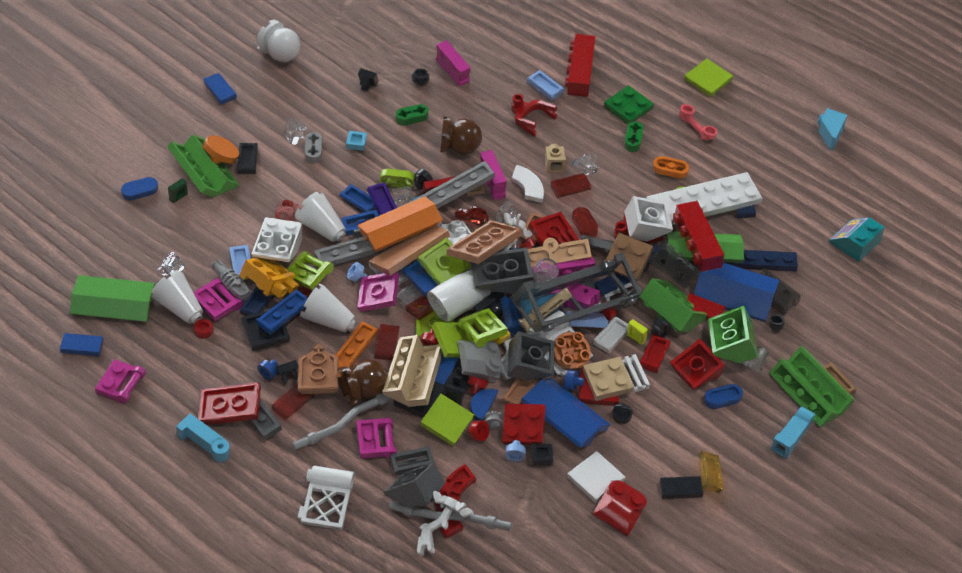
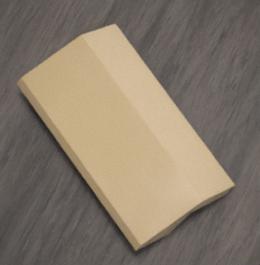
(412, 372)

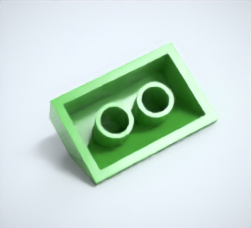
(671, 305)
(733, 336)

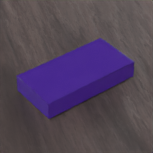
(381, 198)

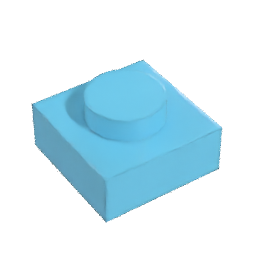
(356, 140)

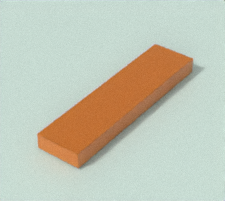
(356, 345)

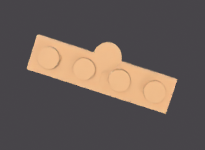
(560, 253)

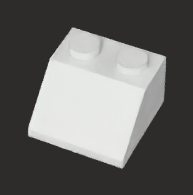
(647, 218)

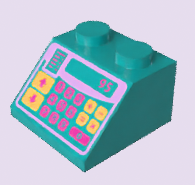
(858, 237)

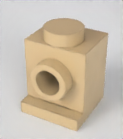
(553, 154)

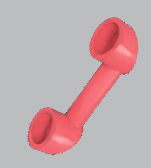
(686, 114)

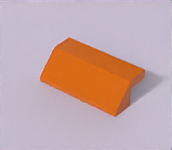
(400, 223)

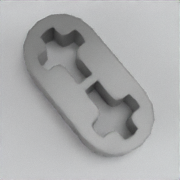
(309, 147)

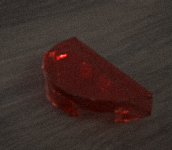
(474, 215)

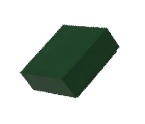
(177, 190)

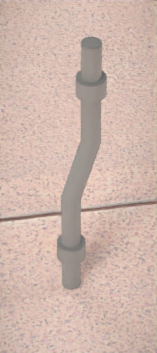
(313, 438)
(489, 521)

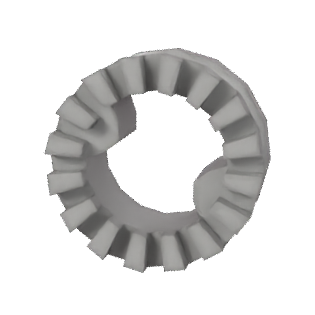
(494, 419)

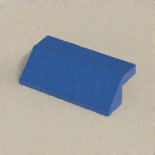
(738, 288)
(566, 412)

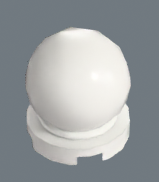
(278, 41)

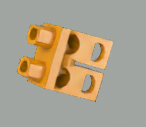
(269, 276)

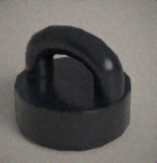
(420, 177)
(658, 325)
(622, 413)

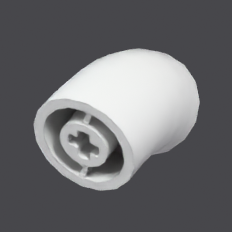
(456, 296)

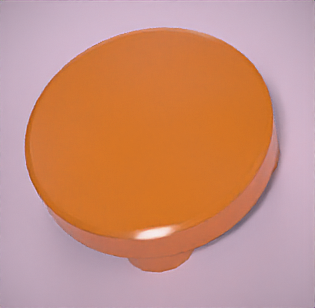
(220, 149)
(571, 351)

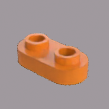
(670, 167)

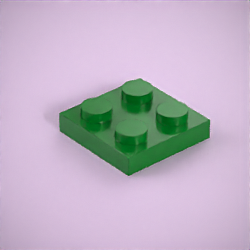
(628, 104)

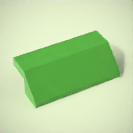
(208, 176)
(731, 245)
(111, 298)
(812, 386)

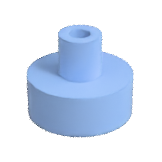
(356, 272)
(515, 451)

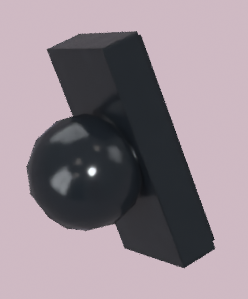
(491, 302)

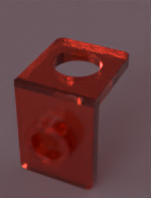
(286, 206)

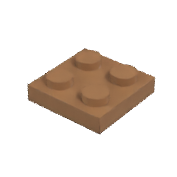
(635, 251)

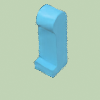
(793, 432)
(204, 437)

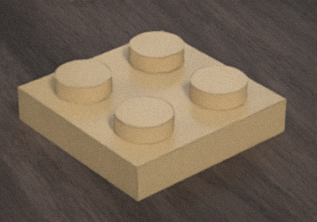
(608, 378)

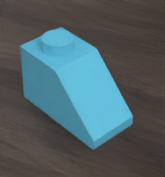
(831, 126)

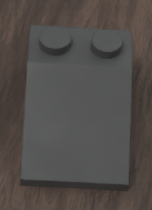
(503, 271)

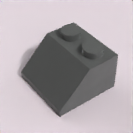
(530, 357)
(416, 486)

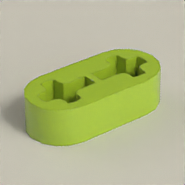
(397, 178)

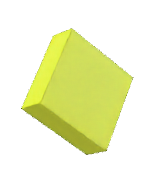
(637, 332)

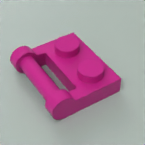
(213, 303)
(116, 377)
(369, 438)

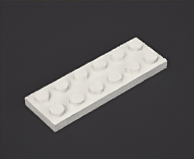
(714, 195)

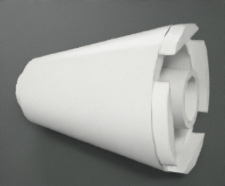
(321, 217)
(178, 297)
(328, 310)

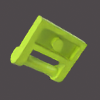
(306, 275)
(487, 323)

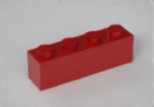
(581, 65)
(698, 236)

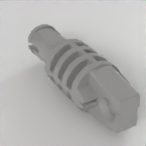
(231, 280)

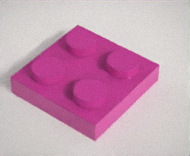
(378, 291)

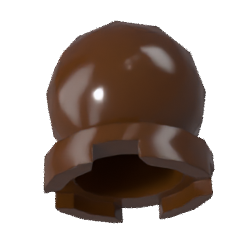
(462, 135)
(362, 381)

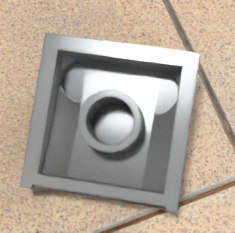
(480, 362)

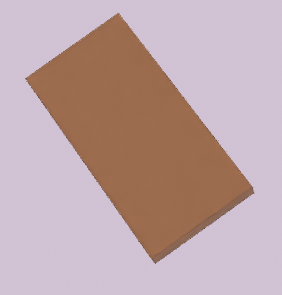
(484, 242)
(408, 250)

